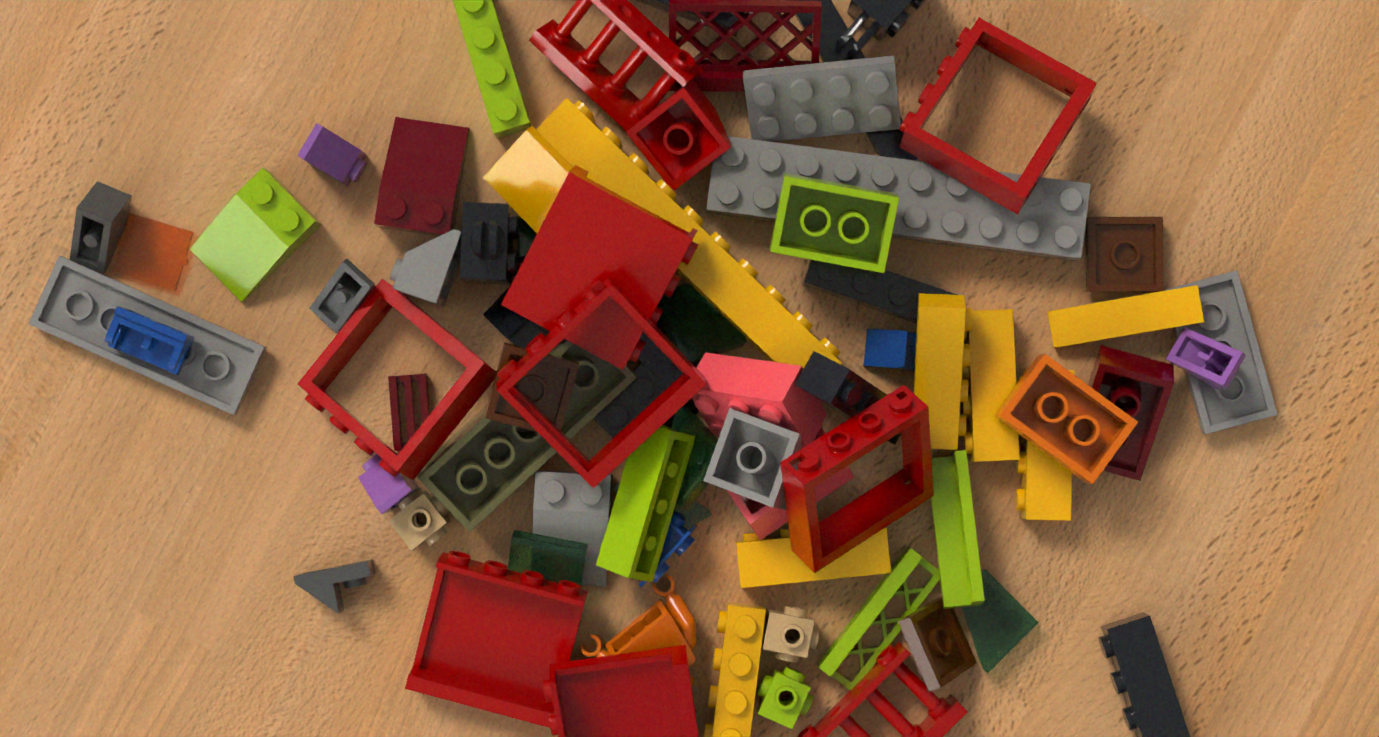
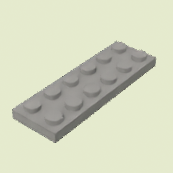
(81, 306)

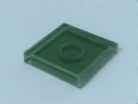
(549, 556)

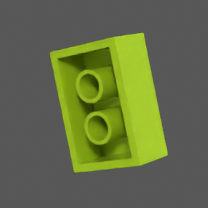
(834, 223)

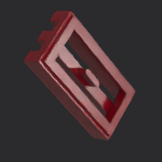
(409, 404)

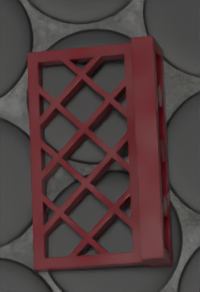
(728, 74)

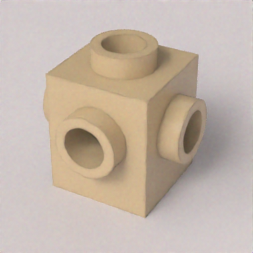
(407, 523)
(779, 623)

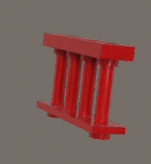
(598, 82)
(942, 712)

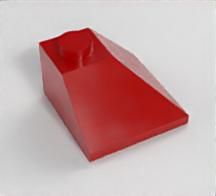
(681, 135)

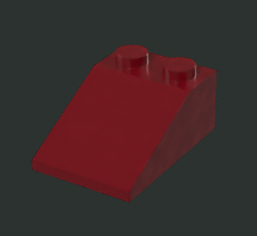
(422, 177)
(1142, 391)

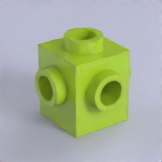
(784, 711)

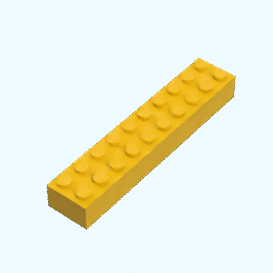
(712, 270)

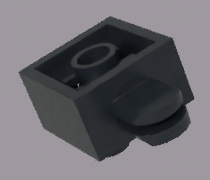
(878, 19)
(488, 243)

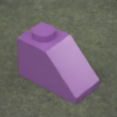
(333, 155)
(384, 488)

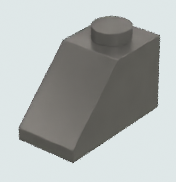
(99, 226)

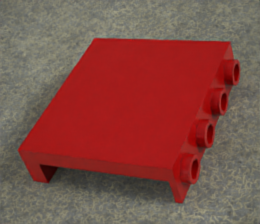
(592, 238)
(494, 636)
(623, 695)

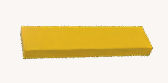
(1125, 316)

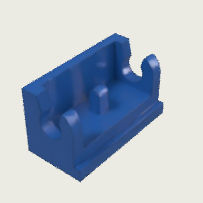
(148, 340)

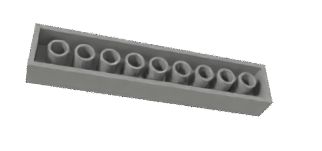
(930, 204)

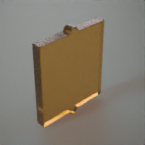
(152, 252)

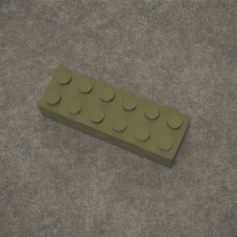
(494, 458)

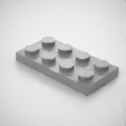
(822, 99)
(1230, 323)

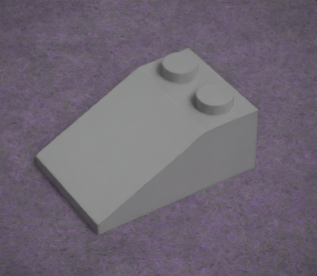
(575, 512)

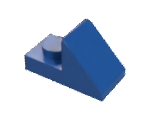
(890, 349)

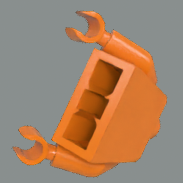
(654, 629)

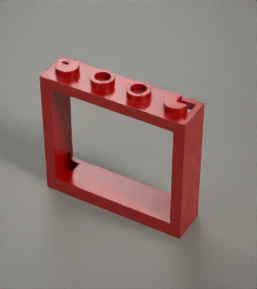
(966, 168)
(441, 420)
(641, 427)
(851, 525)

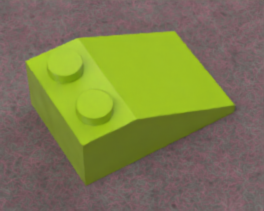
(254, 234)

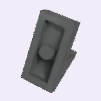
(342, 295)
(325, 585)

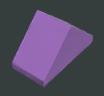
(1205, 358)

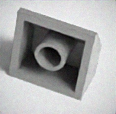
(429, 268)
(750, 458)

